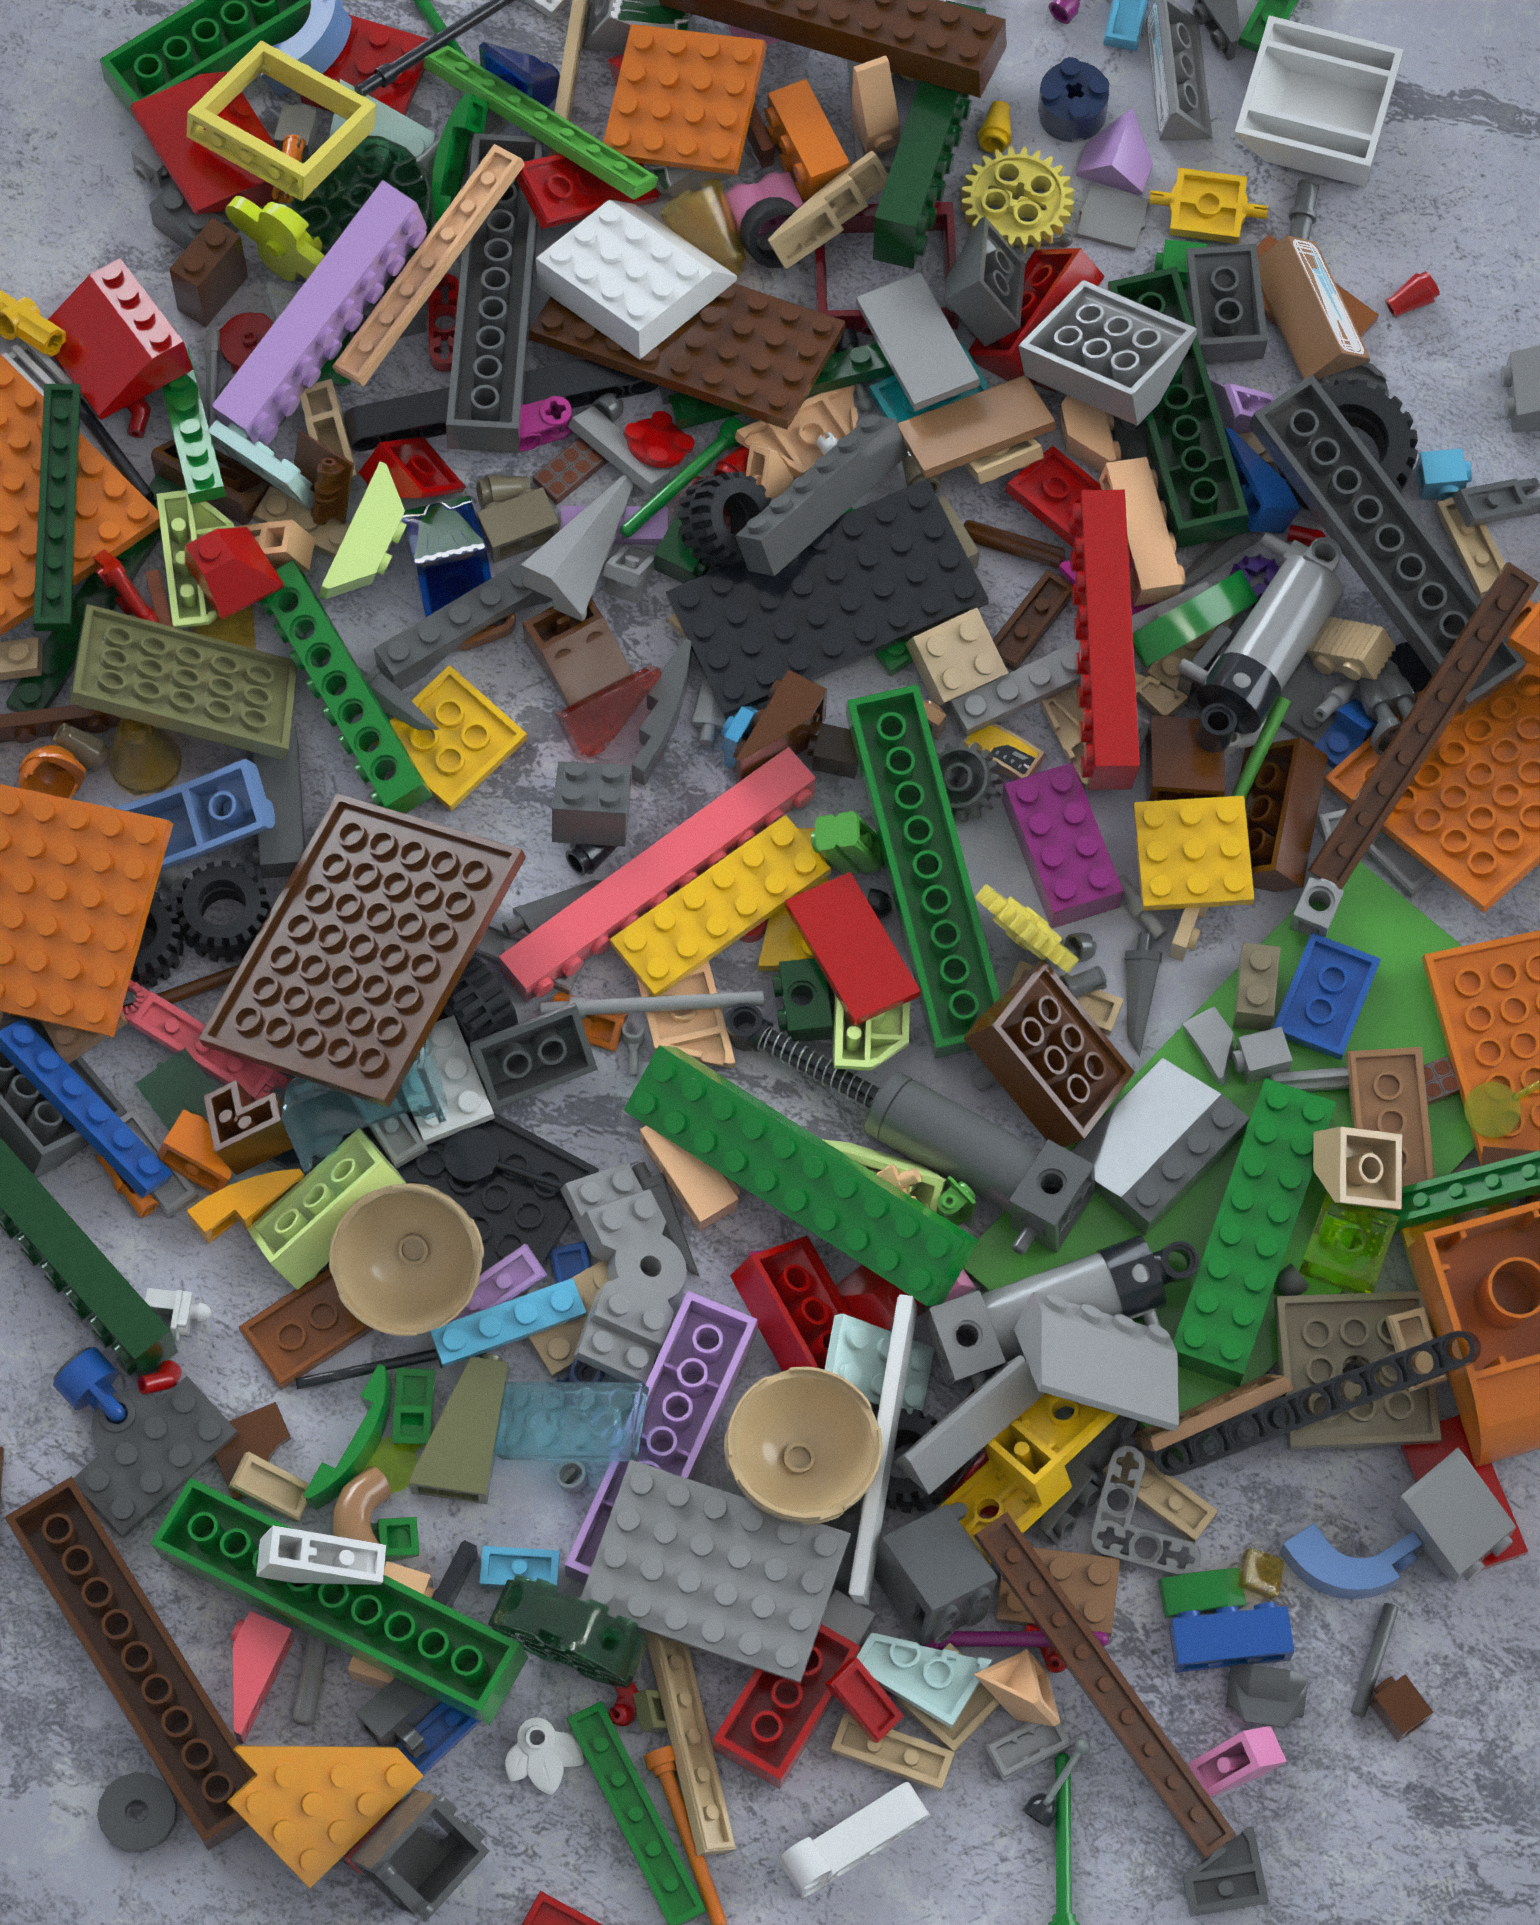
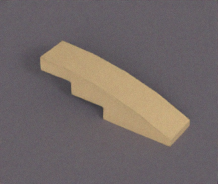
(827, 209)

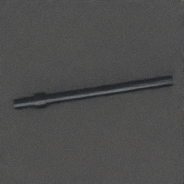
(387, 73)

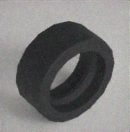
(753, 221)

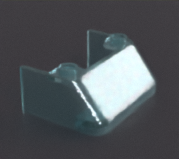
(320, 1115)

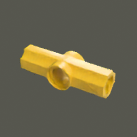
(23, 320)

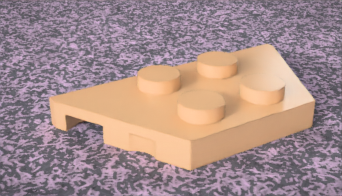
(797, 446)
(694, 1031)

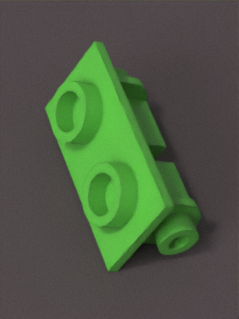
(957, 1203)

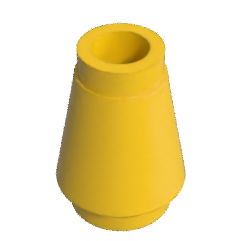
(996, 128)

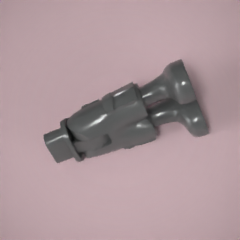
(1381, 698)

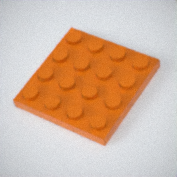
(685, 98)

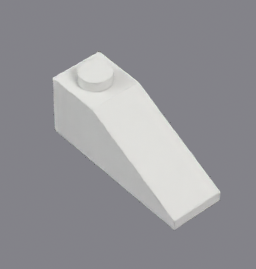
(319, 1558)

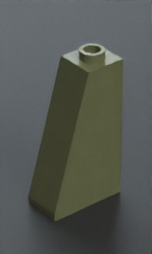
(464, 1441)

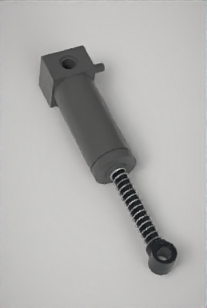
(1036, 1186)

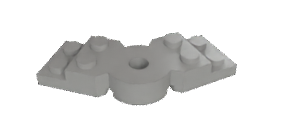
(631, 1309)

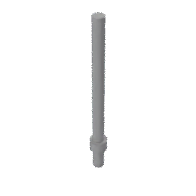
(657, 1003)

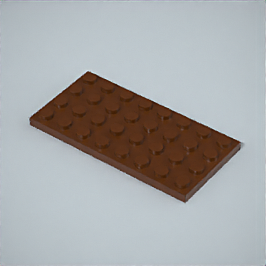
(734, 353)

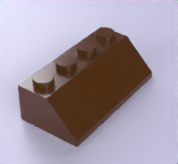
(1283, 813)

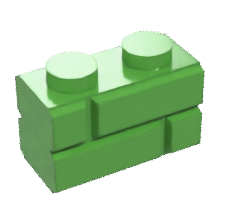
(847, 843)

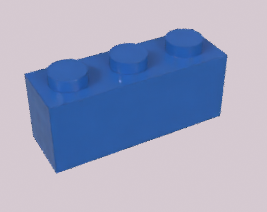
(1231, 1637)

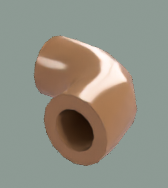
(357, 1504)

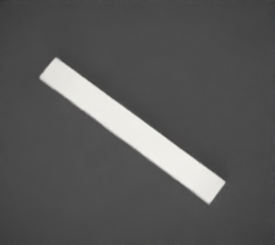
(888, 1421)

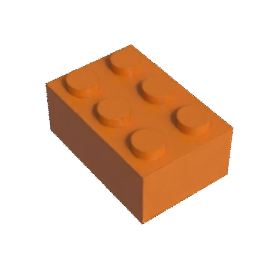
(804, 138)

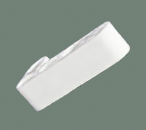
(822, 1860)

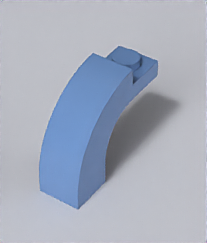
(317, 41)
(1344, 1576)

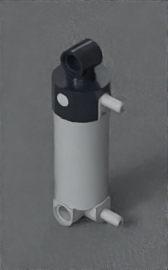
(1269, 644)

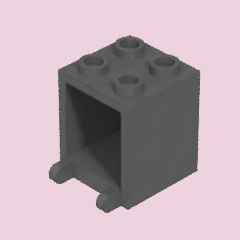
(935, 1575)
(410, 1864)

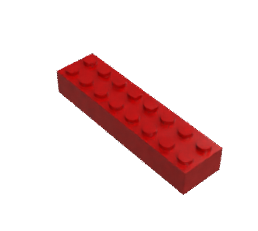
(1105, 641)

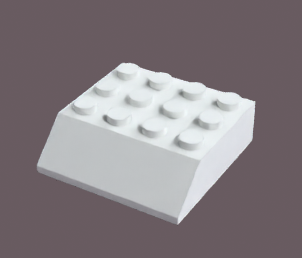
(1318, 100)
(630, 276)

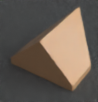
(1022, 1688)

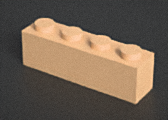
(1150, 546)

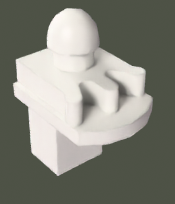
(180, 1306)

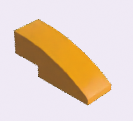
(241, 1202)

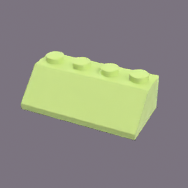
(301, 1224)

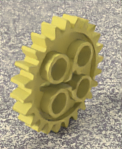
(1028, 175)
(1026, 928)

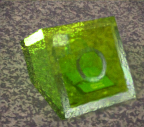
(1348, 1246)

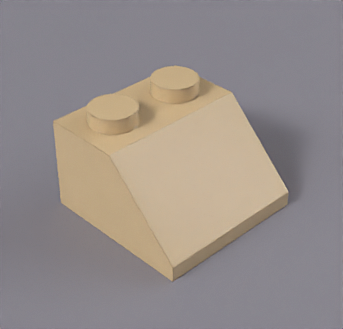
(1360, 1166)

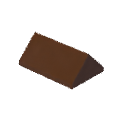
(241, 486)

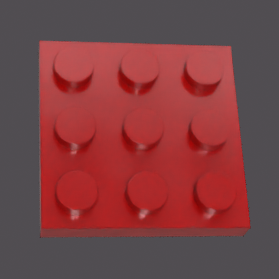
(367, 49)

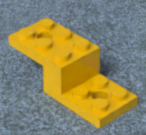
(1028, 1464)

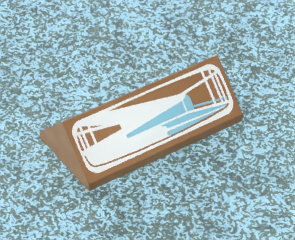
(1309, 309)

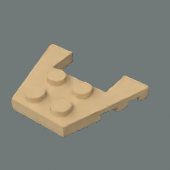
(1065, 716)

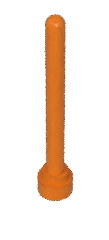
(663, 1766)

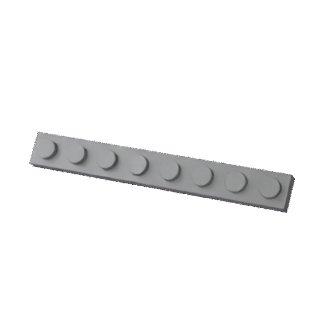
(1042, 677)

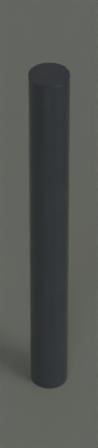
(114, 451)

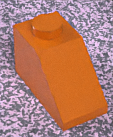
(191, 1153)

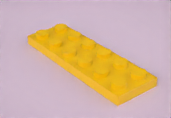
(719, 906)

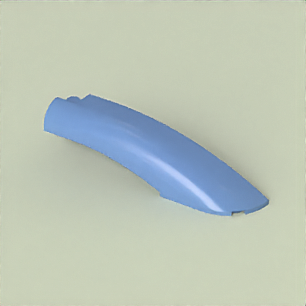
(209, 811)

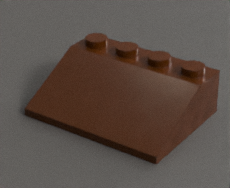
(1050, 1056)

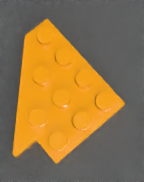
(319, 1799)

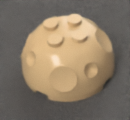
(406, 1259)
(803, 1445)

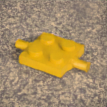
(1208, 205)

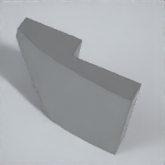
(1213, 1041)

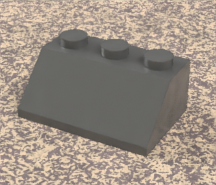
(533, 1056)

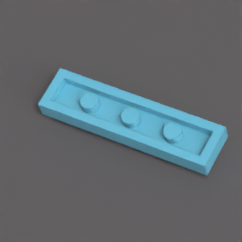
(508, 1322)

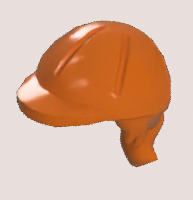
(51, 771)

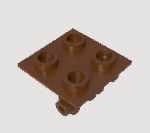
(330, 478)

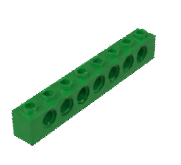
(407, 785)

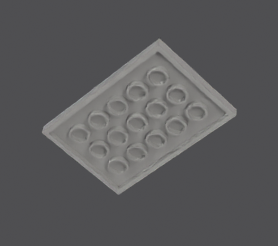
(715, 1571)

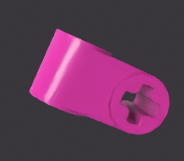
(539, 425)

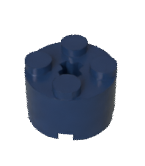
(1073, 100)

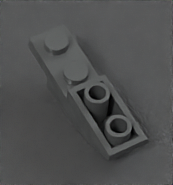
(1221, 21)
(1086, 1488)

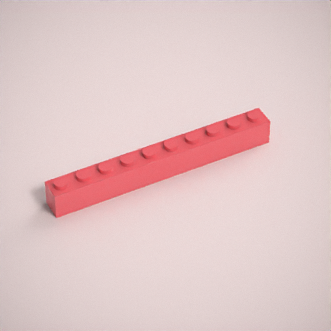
(656, 874)

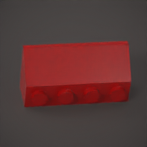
(1047, 282)
(792, 1301)

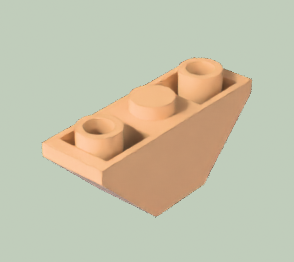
(1088, 433)

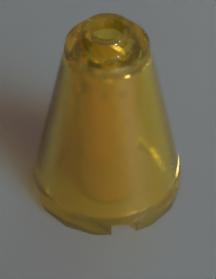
(707, 223)
(144, 758)

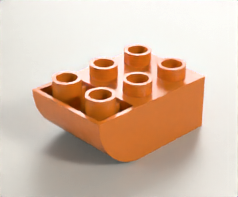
(1487, 1282)

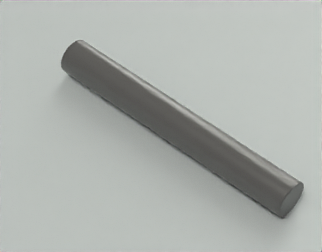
(1374, 1659)

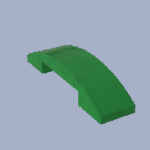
(452, 151)
(1193, 618)
(329, 1480)

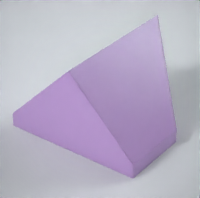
(1118, 156)
(1239, 404)

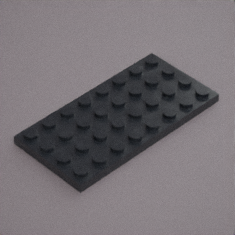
(843, 598)
(503, 1205)

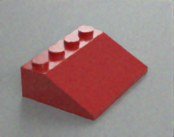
(201, 175)
(117, 341)

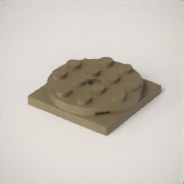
(1332, 1330)

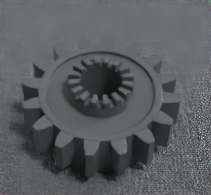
(981, 780)

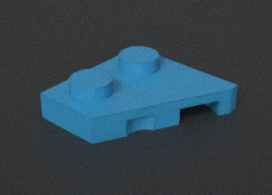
(734, 730)

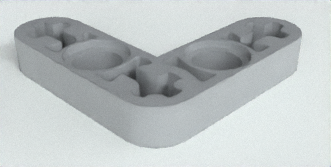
(1121, 1521)

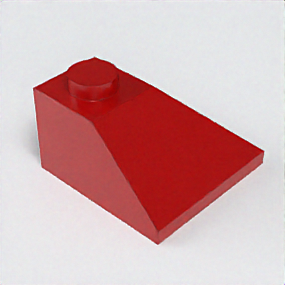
(414, 469)
(231, 569)
(872, 1297)

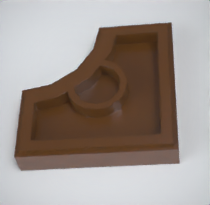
(260, 1434)

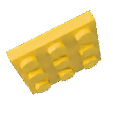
(470, 739)
(1193, 853)

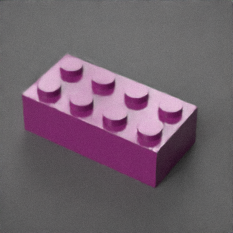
(1062, 845)

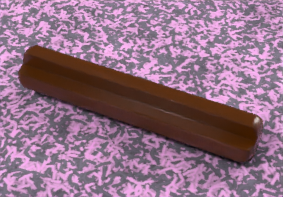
(1015, 544)

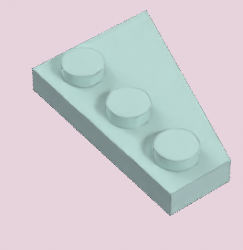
(393, 126)
(923, 1676)

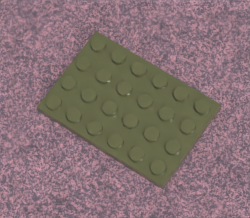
(184, 682)

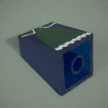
(445, 551)

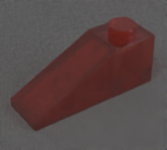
(603, 714)

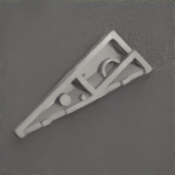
(574, 557)

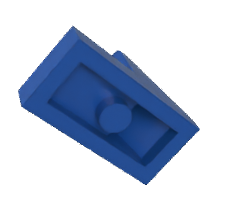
(1346, 733)

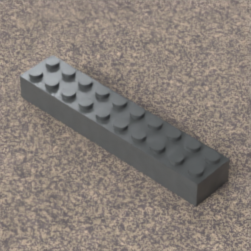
(494, 315)
(1376, 529)

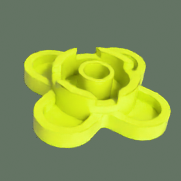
(279, 235)

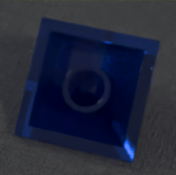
(522, 71)

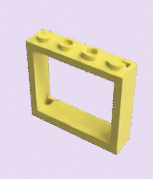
(259, 156)

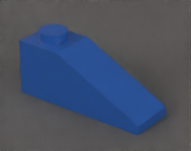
(1265, 492)

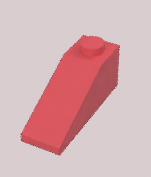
(257, 1658)

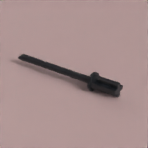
(367, 1368)

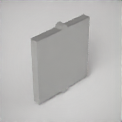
(1112, 218)

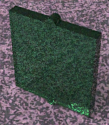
(176, 1087)

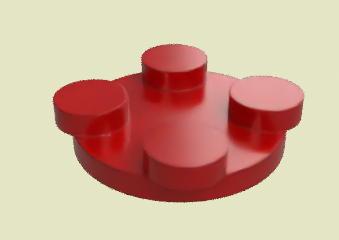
(241, 337)
(658, 441)

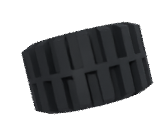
(704, 521)
(215, 885)
(164, 950)
(480, 1003)
(903, 1491)

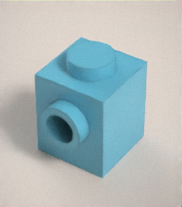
(1442, 473)

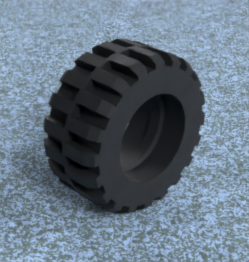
(1382, 421)

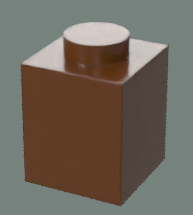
(1400, 1706)

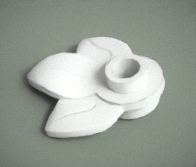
(542, 1761)

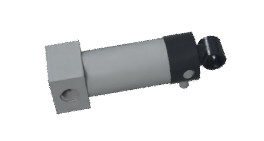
(1114, 1280)

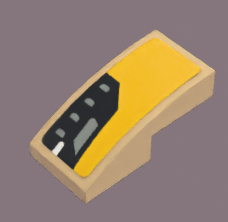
(1013, 752)

